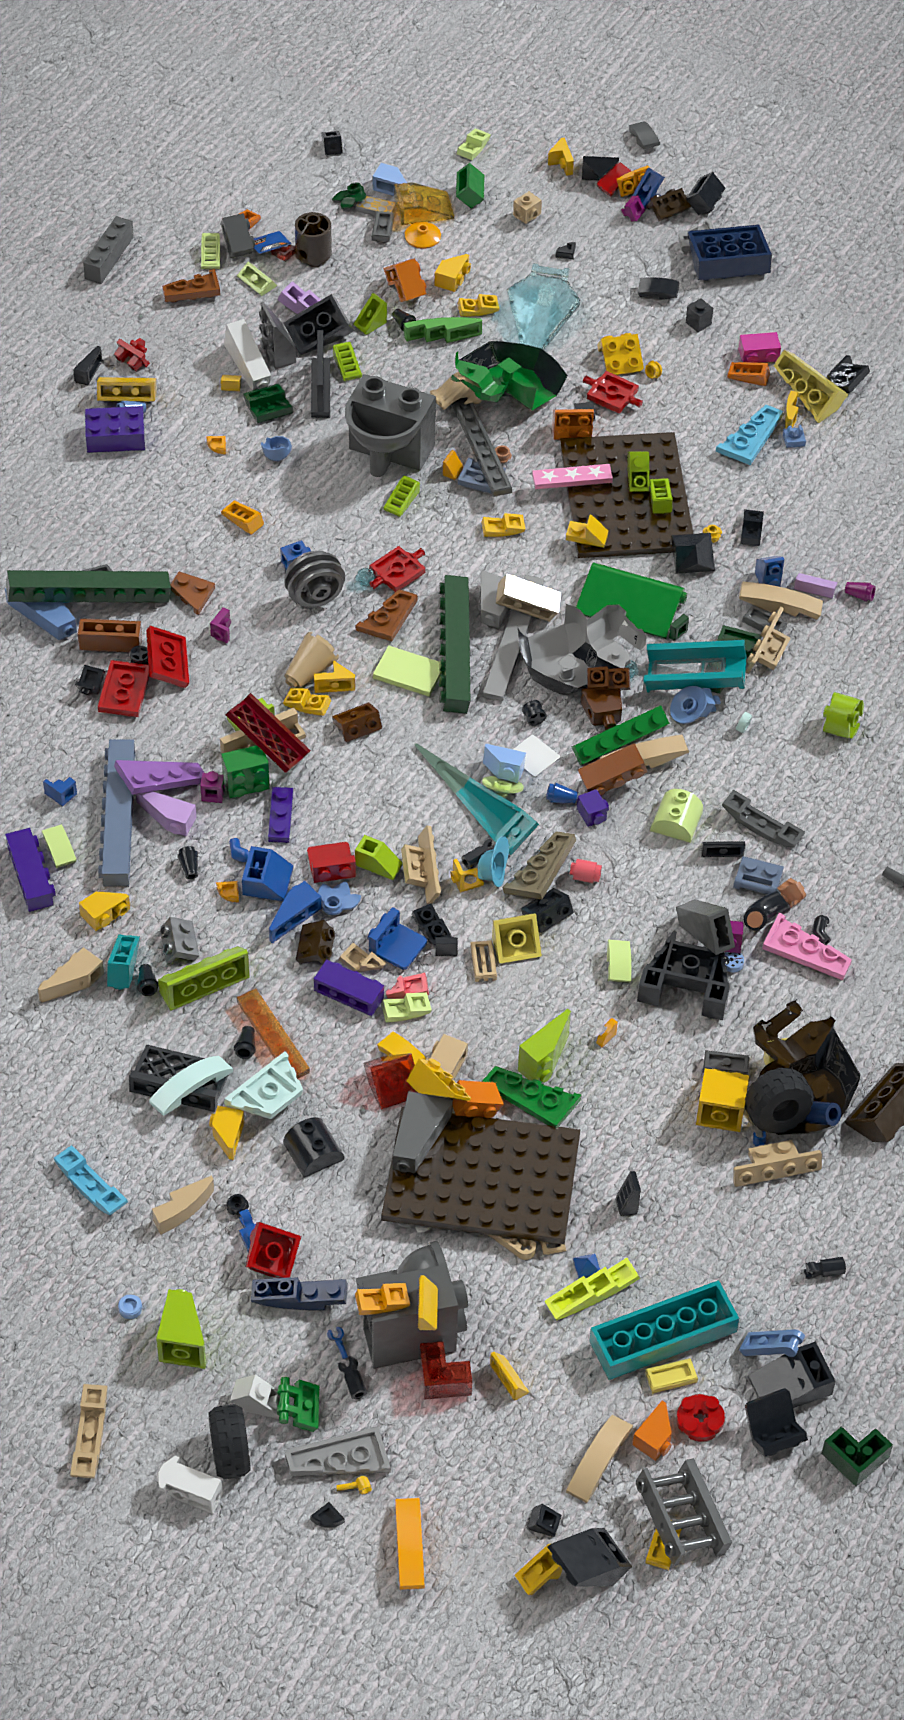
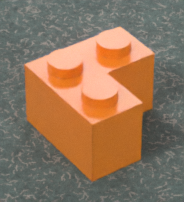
(406, 279)

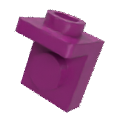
(220, 626)

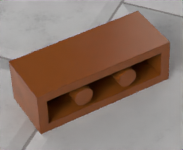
(109, 635)
(613, 770)

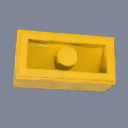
(427, 1304)
(507, 1376)

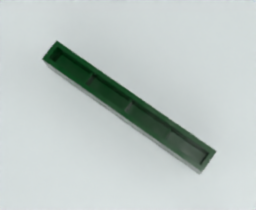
(88, 586)
(455, 644)

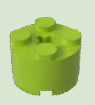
(843, 715)

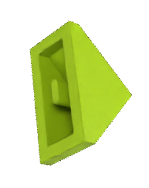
(372, 315)

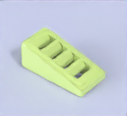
(210, 251)

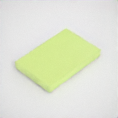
(408, 671)

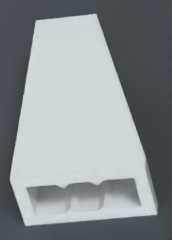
(246, 354)

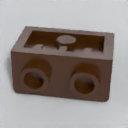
(358, 721)

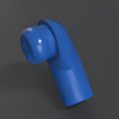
(237, 852)

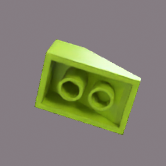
(543, 1049)

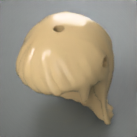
(452, 391)

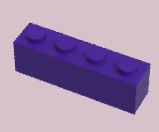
(29, 869)

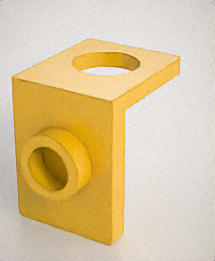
(458, 877)

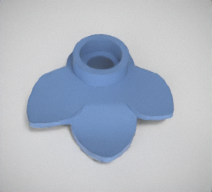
(338, 897)

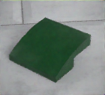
(268, 403)

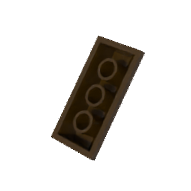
(882, 1109)

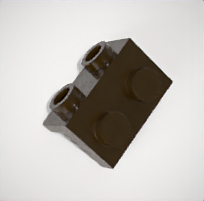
(315, 942)

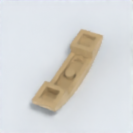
(90, 1431)
(598, 1457)

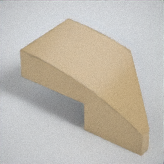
(359, 960)

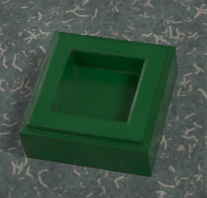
(678, 627)

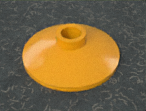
(422, 235)

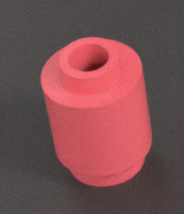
(585, 871)

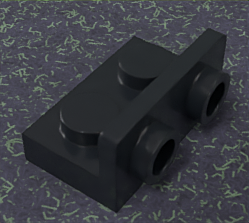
(549, 910)

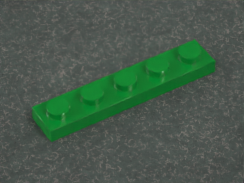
(620, 735)

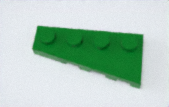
(531, 1096)

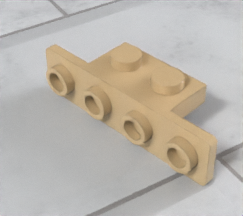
(771, 646)
(421, 866)
(776, 1162)

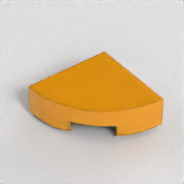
(217, 443)
(228, 890)
(609, 1033)

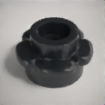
(236, 1199)

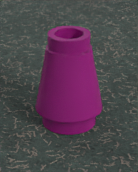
(861, 590)

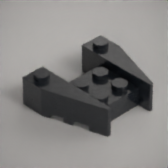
(687, 968)

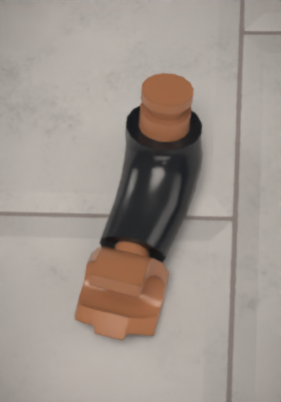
(769, 906)

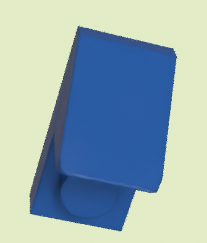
(648, 186)

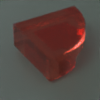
(284, 253)

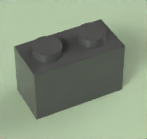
(237, 235)

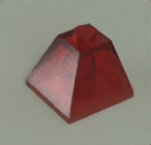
(389, 1077)

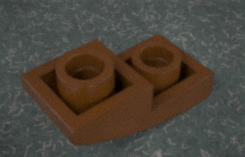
(608, 679)

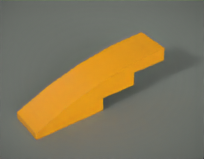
(409, 1543)

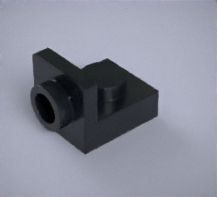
(332, 142)

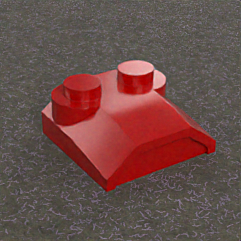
(272, 1251)

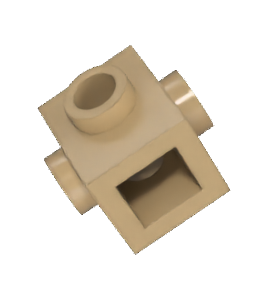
(527, 207)

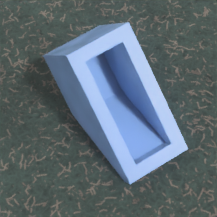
(386, 177)
(504, 762)

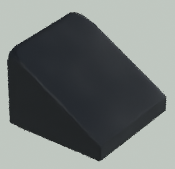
(544, 1520)

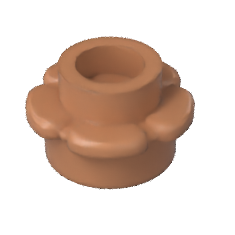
(503, 453)

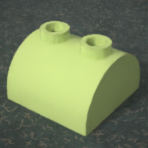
(678, 815)

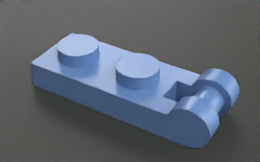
(772, 1343)

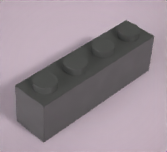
(108, 250)

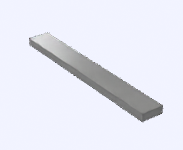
(508, 651)

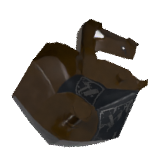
(814, 1053)

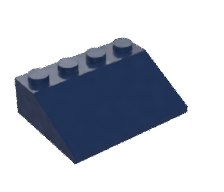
(729, 252)

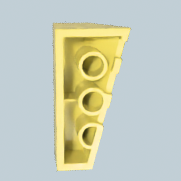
(814, 390)

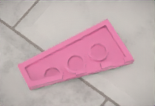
(796, 945)

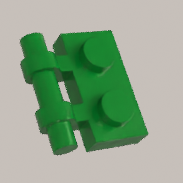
(305, 1407)

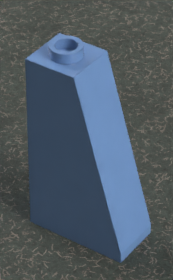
(50, 616)

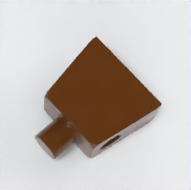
(602, 706)

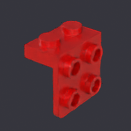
(331, 862)

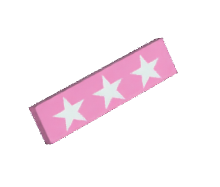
(572, 476)

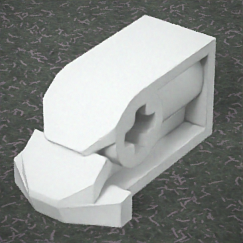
(190, 1485)

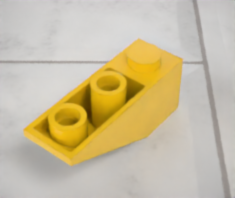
(431, 1079)

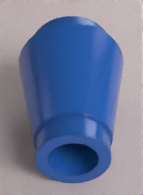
(560, 794)

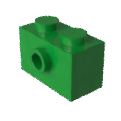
(470, 185)

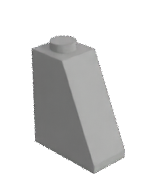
(491, 613)

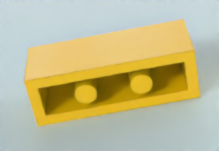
(126, 389)

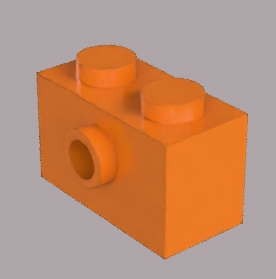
(484, 1100)

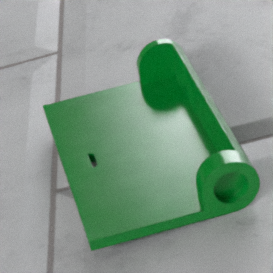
(647, 601)

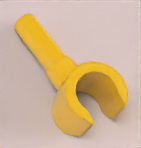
(361, 1483)

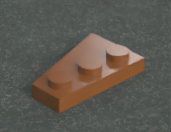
(390, 617)

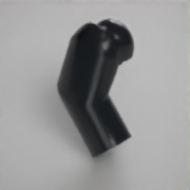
(818, 929)

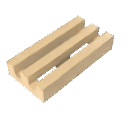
(485, 975)

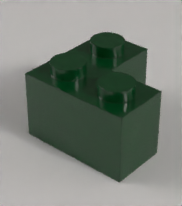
(855, 1458)

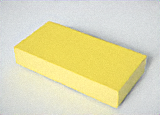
(671, 1375)

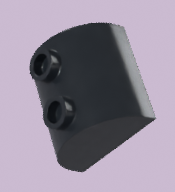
(312, 1146)

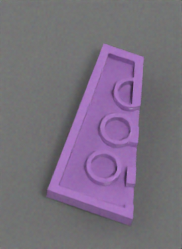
(157, 775)

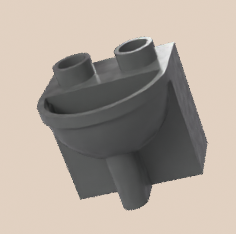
(390, 424)
(395, 1334)

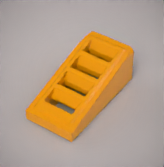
(244, 517)

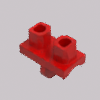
(135, 352)

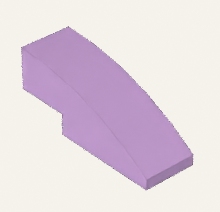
(297, 299)

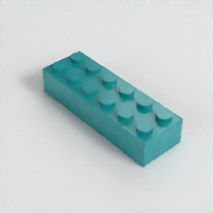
(663, 1329)

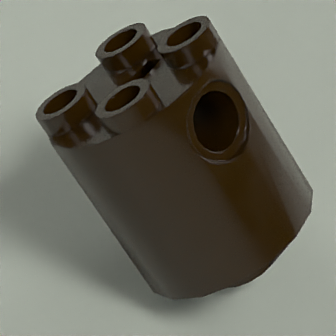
(313, 238)

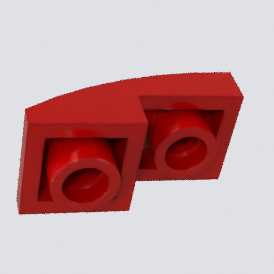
(608, 182)

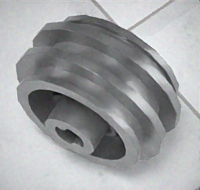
(314, 578)

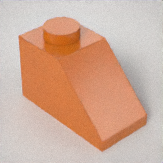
(655, 1433)

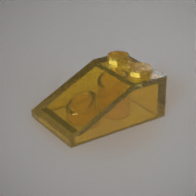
(421, 203)

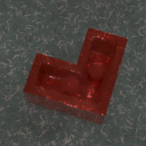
(443, 1378)

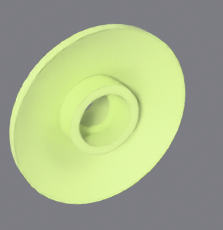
(501, 786)

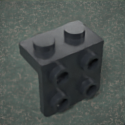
(774, 1423)

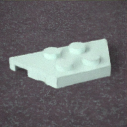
(268, 1089)

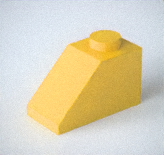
(227, 1128)

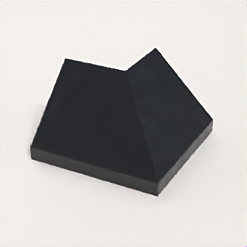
(596, 167)
(693, 553)

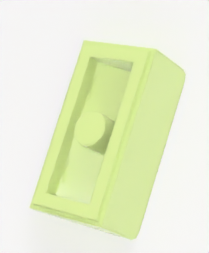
(256, 279)

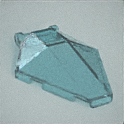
(542, 305)

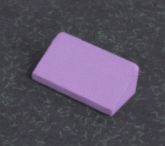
(815, 585)

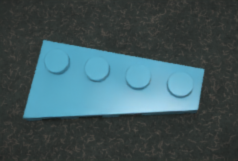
(752, 436)

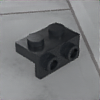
(848, 375)

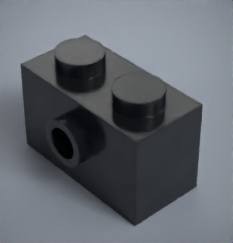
(705, 193)

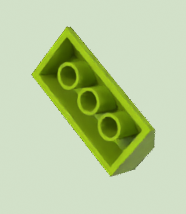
(204, 977)

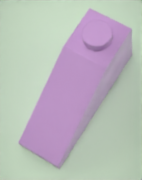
(171, 813)

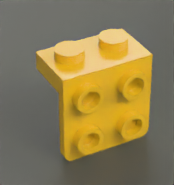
(621, 353)

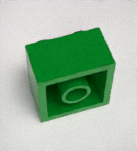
(245, 771)

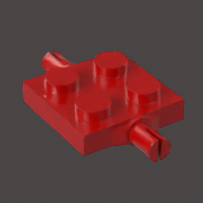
(612, 392)
(397, 568)

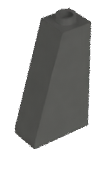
(707, 924)
(419, 1129)

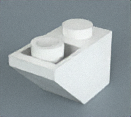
(256, 1396)

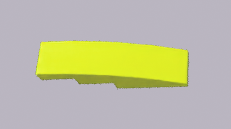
(592, 1290)

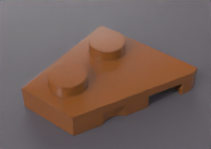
(192, 590)

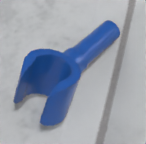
(758, 1141)
(338, 1340)

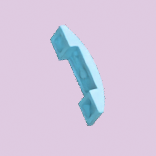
(89, 1184)

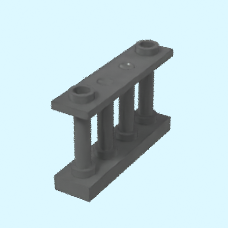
(698, 1497)

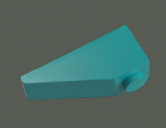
(122, 961)

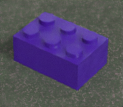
(114, 429)

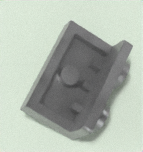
(178, 940)

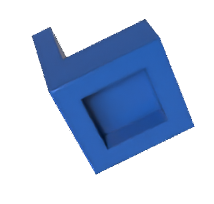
(60, 791)

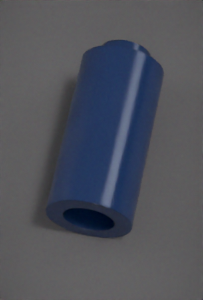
(824, 1114)

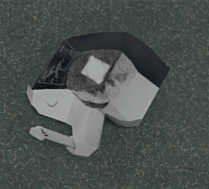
(562, 654)

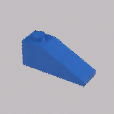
(297, 907)

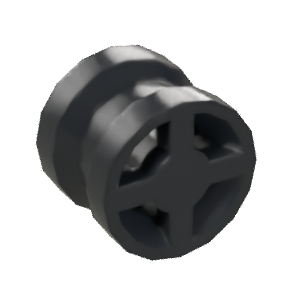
(139, 655)
(534, 713)

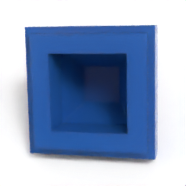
(586, 1265)

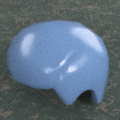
(276, 448)

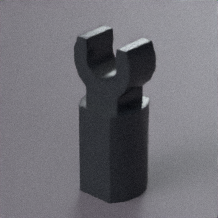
(472, 858)
(825, 1268)
(353, 1378)

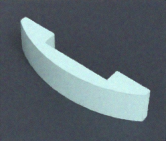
(186, 1081)

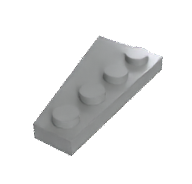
(344, 1454)

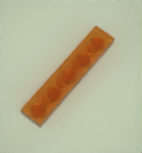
(271, 1031)

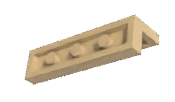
(239, 740)

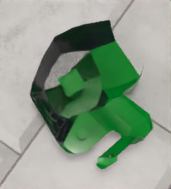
(511, 371)

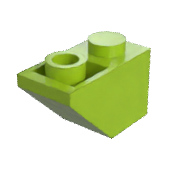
(638, 470)
(377, 857)

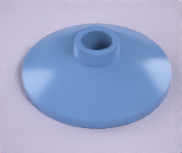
(688, 704)

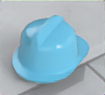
(493, 862)

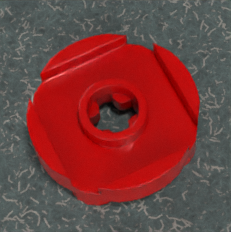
(705, 1405)

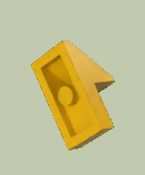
(561, 155)
(591, 533)
(338, 681)
(538, 1571)

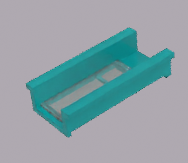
(696, 664)

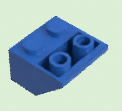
(266, 874)

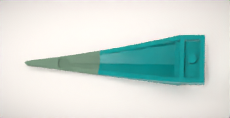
(491, 810)

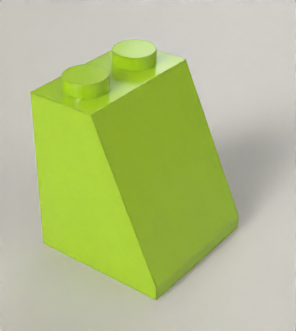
(180, 1332)

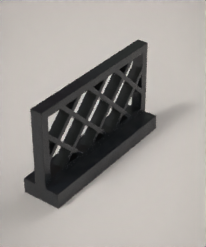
(320, 382)
(149, 1083)

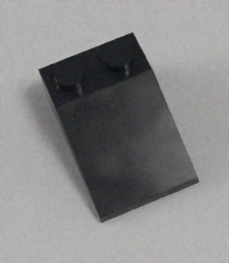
(324, 316)

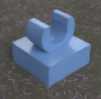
(794, 437)
(711, 701)

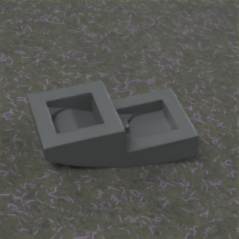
(644, 135)

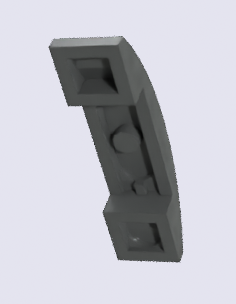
(761, 824)

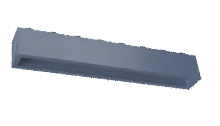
(117, 817)

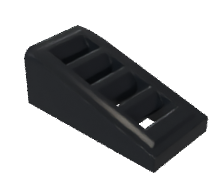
(87, 368)
(629, 1195)

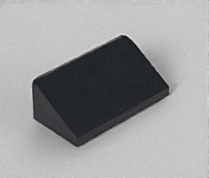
(722, 849)

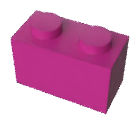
(759, 347)

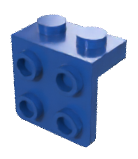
(395, 941)

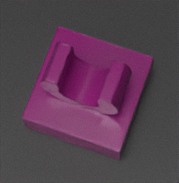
(633, 209)

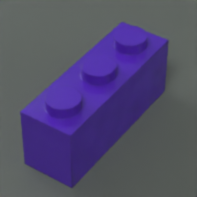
(349, 987)

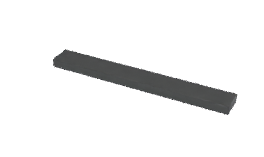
(482, 447)

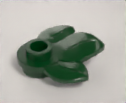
(349, 197)

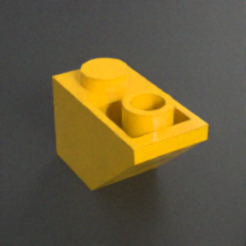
(451, 272)
(103, 908)

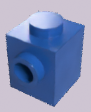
(292, 551)

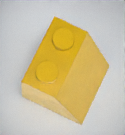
(722, 1100)

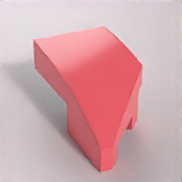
(410, 984)

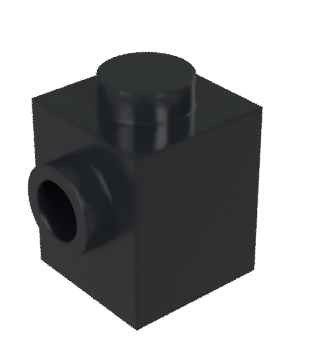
(699, 315)

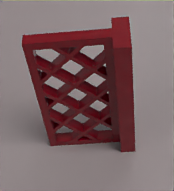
(258, 718)

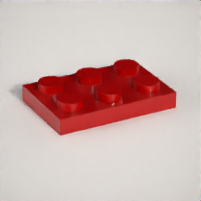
(167, 656)
(124, 688)

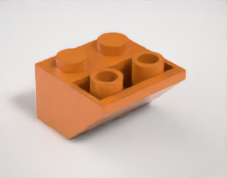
(572, 423)

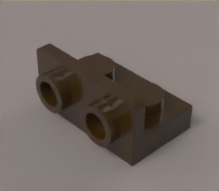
(669, 204)

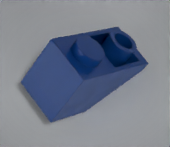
(770, 570)

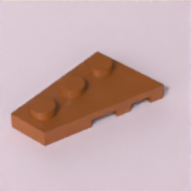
(195, 288)

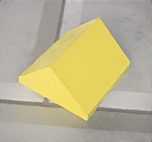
(516, 938)

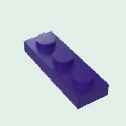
(280, 815)

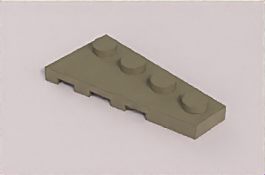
(542, 868)

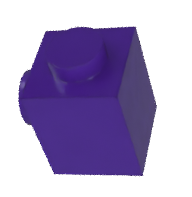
(592, 808)

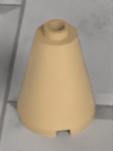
(312, 657)

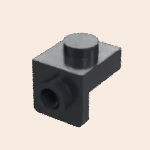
(90, 680)

